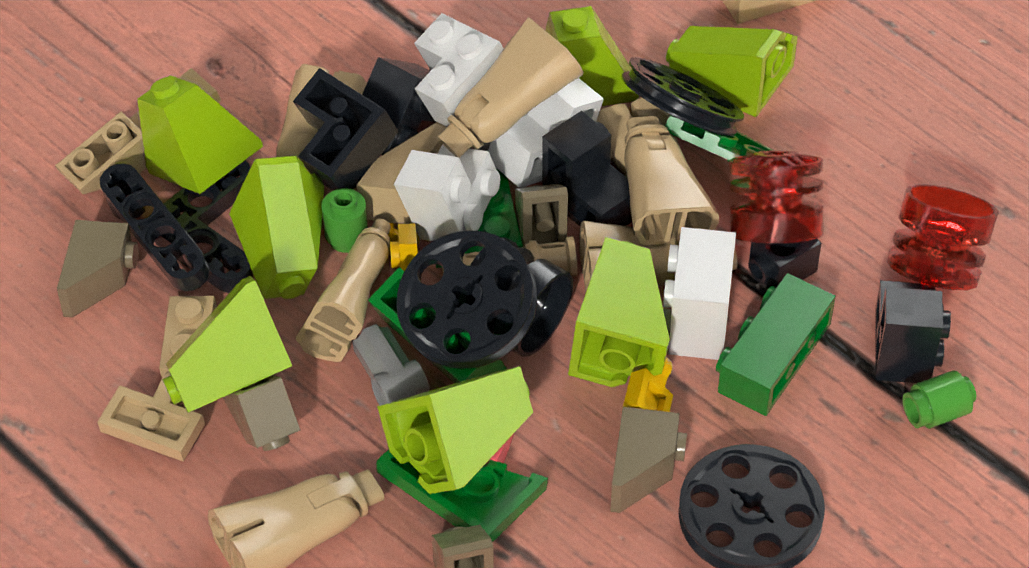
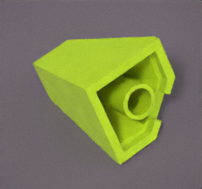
(595, 52)
(735, 62)
(191, 135)
(280, 224)
(620, 318)
(227, 350)
(456, 427)

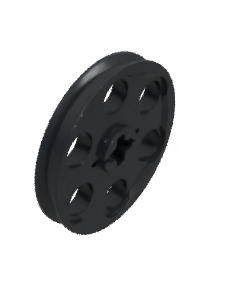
(682, 96)
(456, 317)
(749, 491)

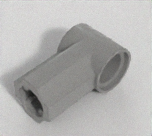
(388, 367)

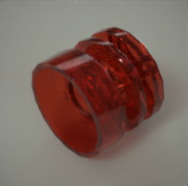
(776, 192)
(942, 237)

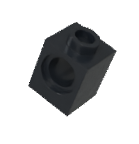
(774, 260)

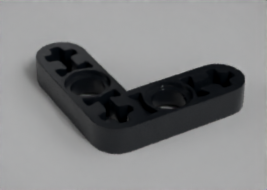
(196, 222)

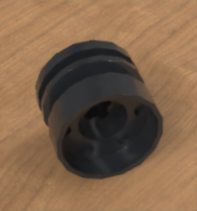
(553, 298)

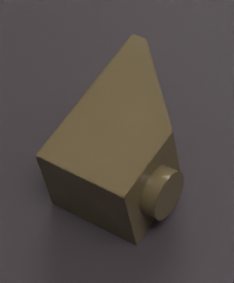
(542, 213)
(95, 264)
(263, 413)
(645, 454)
(463, 548)

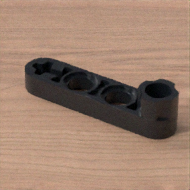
(125, 180)

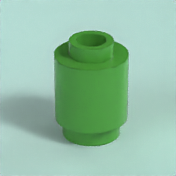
(343, 218)
(939, 400)

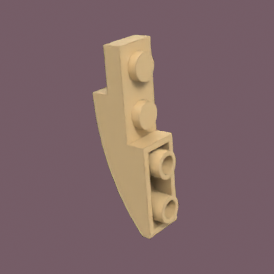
(113, 144)

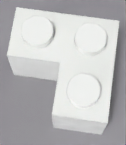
(456, 61)
(520, 148)
(447, 191)
(699, 292)

